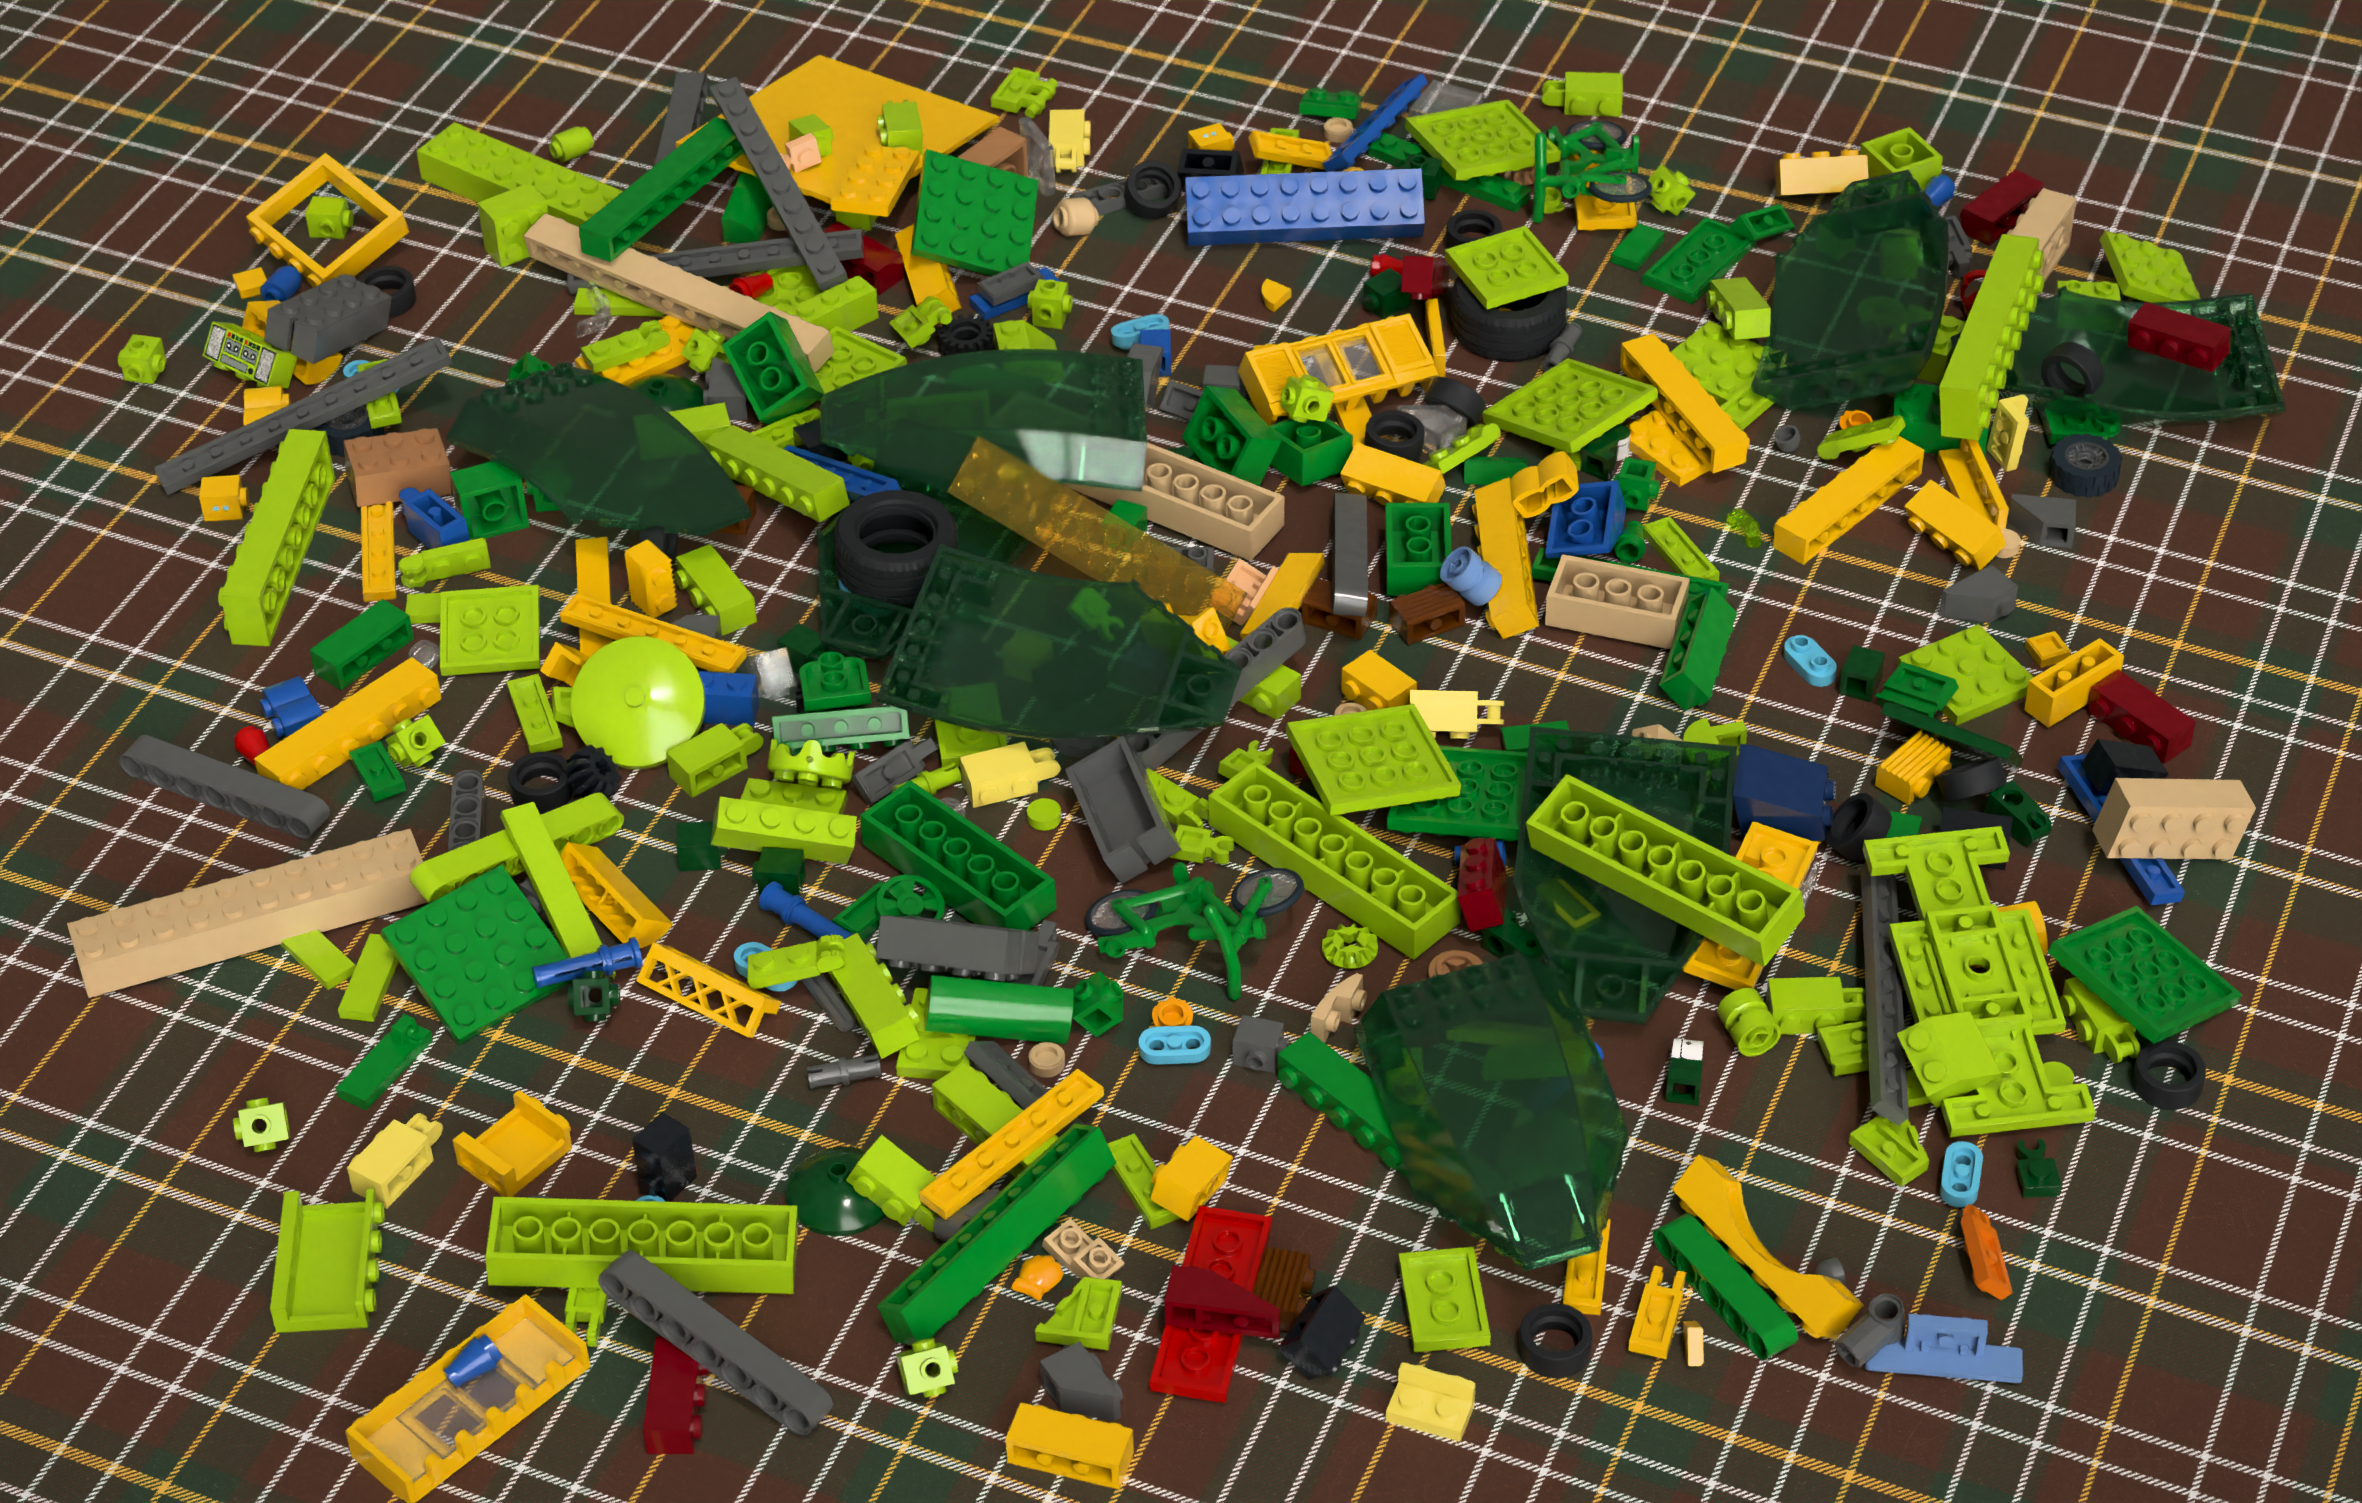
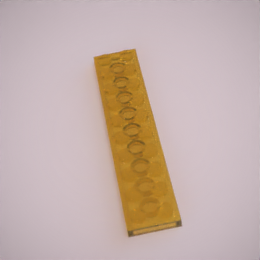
(1088, 534)

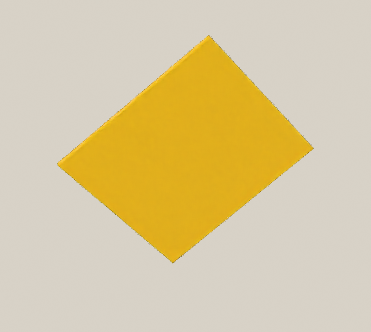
(849, 103)

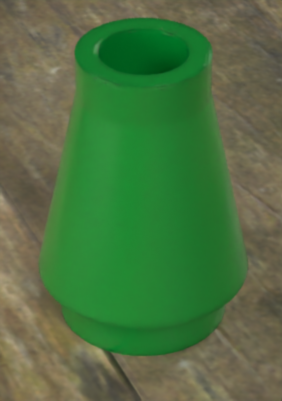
(1631, 543)

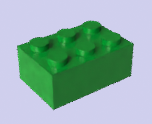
(772, 369)
(1922, 418)
(1231, 435)
(1415, 545)

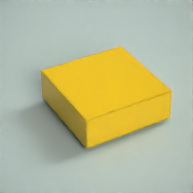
(249, 282)
(2047, 649)

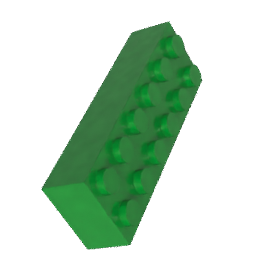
(962, 860)

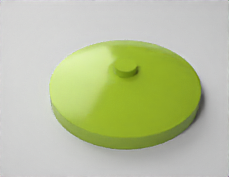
(638, 701)

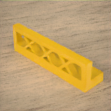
(1973, 481)
(715, 980)

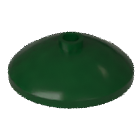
(669, 391)
(824, 1196)

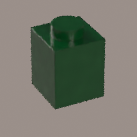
(1383, 294)
(802, 646)
(1862, 673)
(695, 847)
(782, 866)

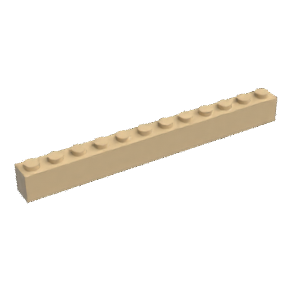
(666, 288)

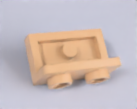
(1251, 581)

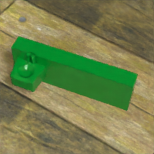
(384, 1063)

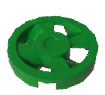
(906, 901)

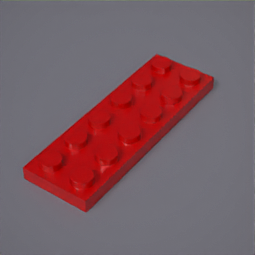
(1204, 1361)

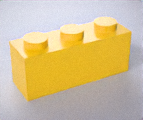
(1820, 173)
(1390, 477)
(1954, 526)
(2069, 683)
(1069, 1445)

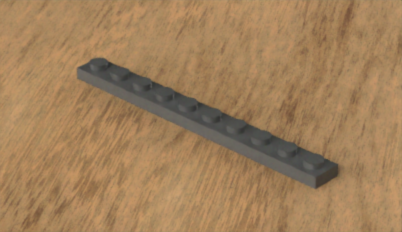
(778, 184)
(747, 256)
(302, 415)
(1883, 999)

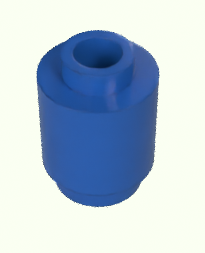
(281, 284)

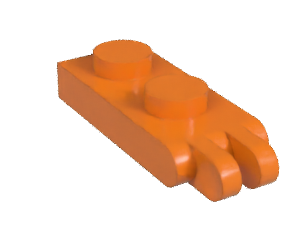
(1985, 1253)

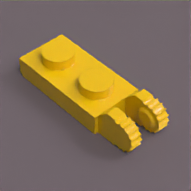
(1657, 1315)

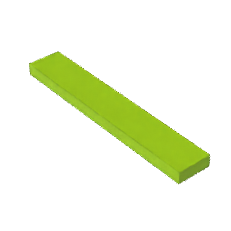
(551, 880)

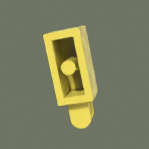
(1069, 138)
(1454, 711)
(1006, 773)
(394, 1158)

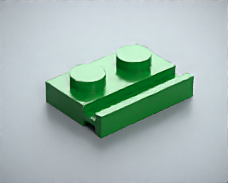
(1323, 103)
(1917, 689)

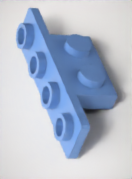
(1949, 1349)

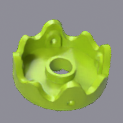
(810, 765)

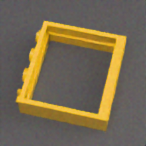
(356, 258)

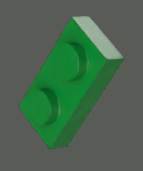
(377, 771)

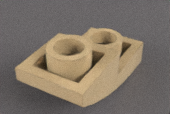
(1338, 1006)
(1080, 1253)

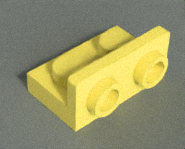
(2008, 431)
(1431, 1401)

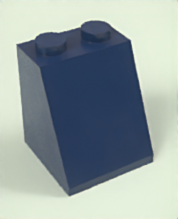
(1783, 793)

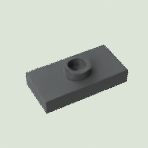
(1009, 283)

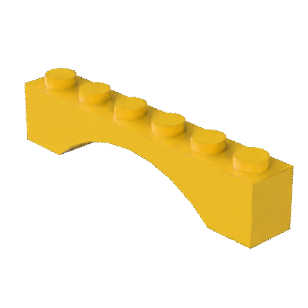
(1717, 1199)

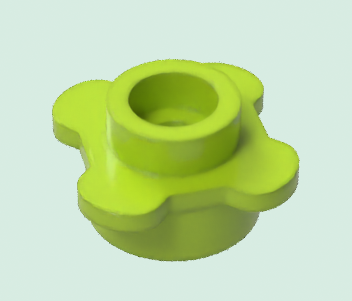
(1553, 200)

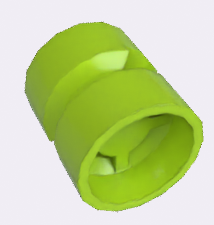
(1749, 1022)

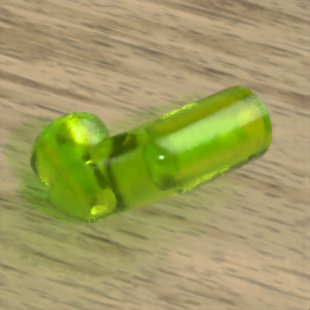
(1748, 523)

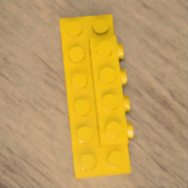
(1778, 855)

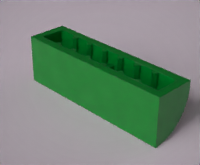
(746, 211)
(999, 1009)

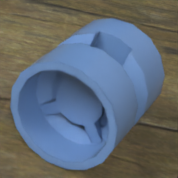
(1470, 576)

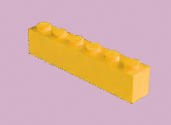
(1685, 403)
(1847, 499)
(1506, 548)
(350, 725)

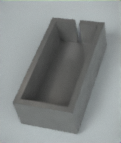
(328, 318)
(1122, 809)
(957, 947)

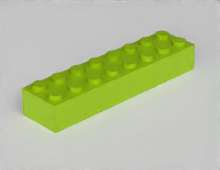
(486, 167)
(1991, 337)
(277, 538)
(1335, 859)
(1666, 870)
(693, 1243)

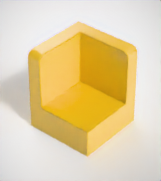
(564, 663)

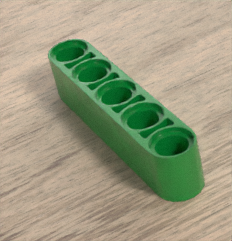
(1725, 1286)

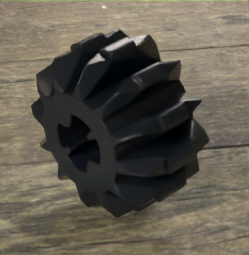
(592, 772)

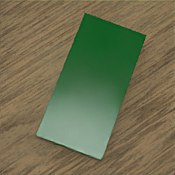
(1697, 259)

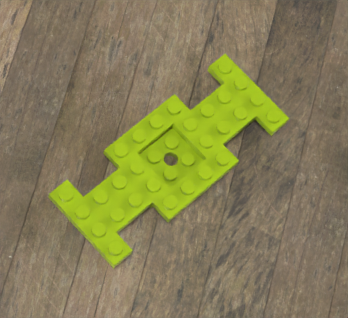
(2007, 1001)

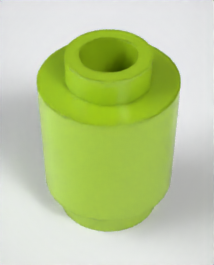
(571, 143)

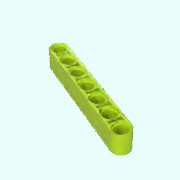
(577, 822)

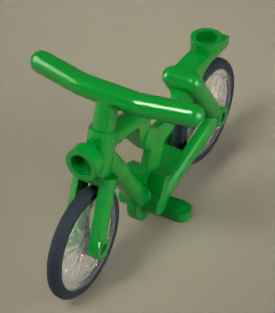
(1607, 181)
(1128, 921)

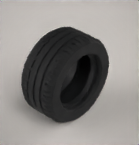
(1508, 334)
(886, 519)

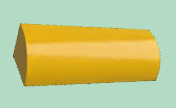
(926, 275)
(308, 373)
(1287, 587)
(613, 896)

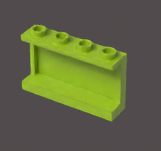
(326, 1264)

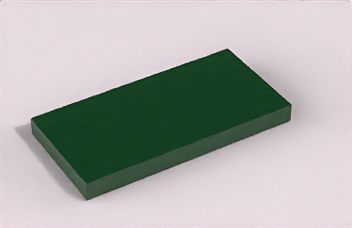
(1952, 734)

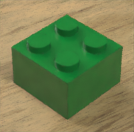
(1311, 449)
(489, 499)

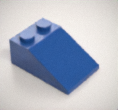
(1587, 521)

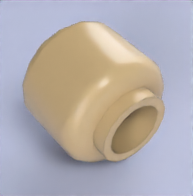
(1075, 216)

